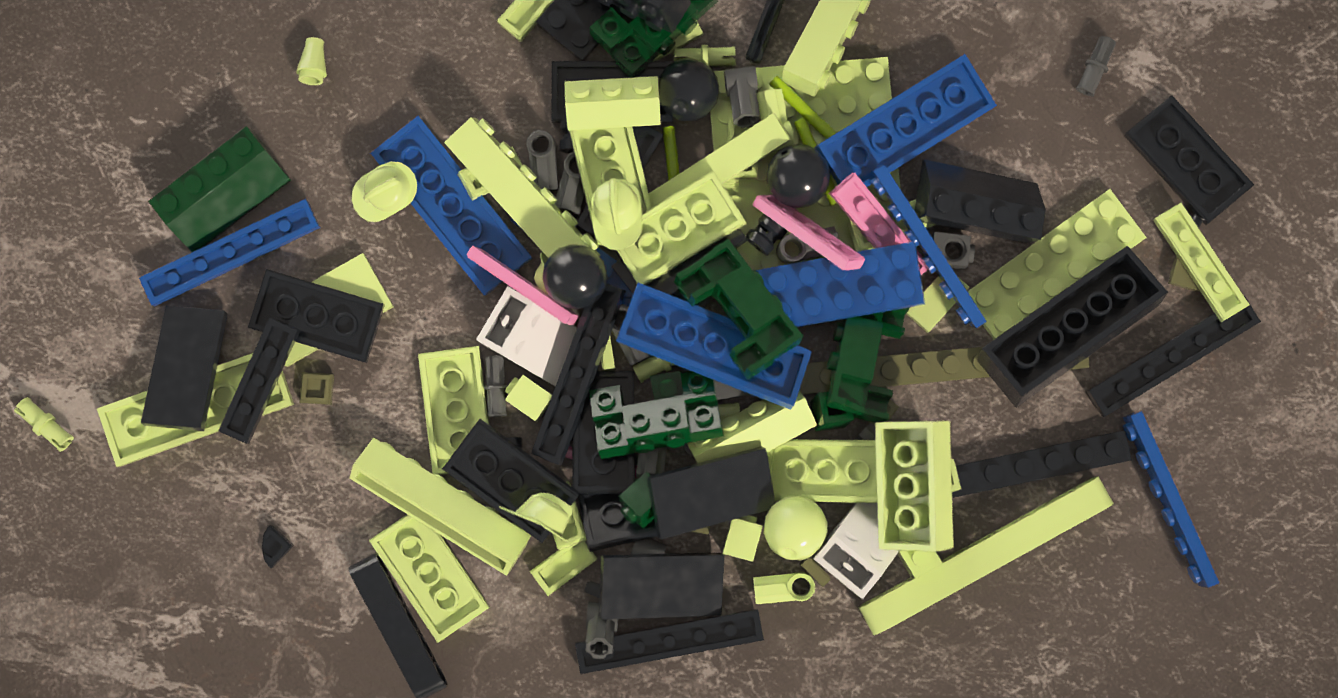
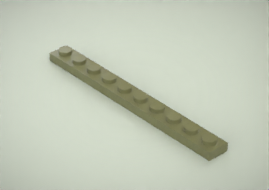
(911, 369)

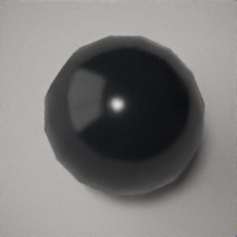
(688, 89)
(798, 176)
(575, 276)

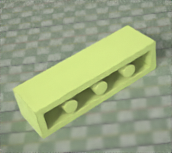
(822, 44)
(756, 426)

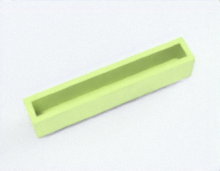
(515, 188)
(439, 505)

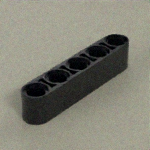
(398, 626)

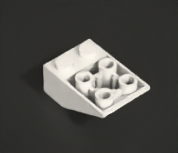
(528, 336)
(853, 550)

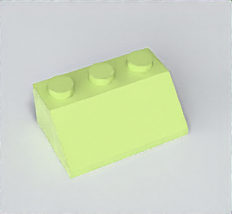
(612, 103)

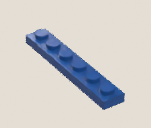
(229, 252)
(933, 258)
(1174, 510)

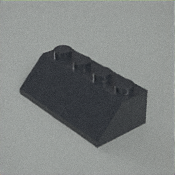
(979, 202)

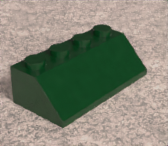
(219, 190)

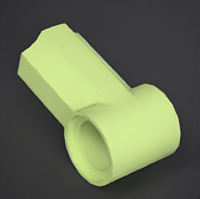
(773, 102)
(779, 588)

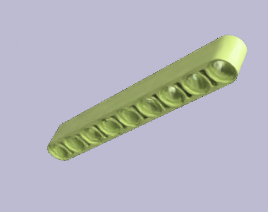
(986, 555)

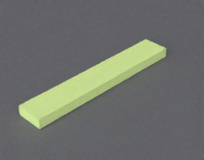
(730, 158)

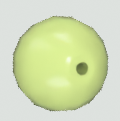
(795, 528)

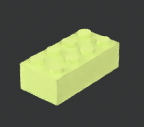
(914, 485)

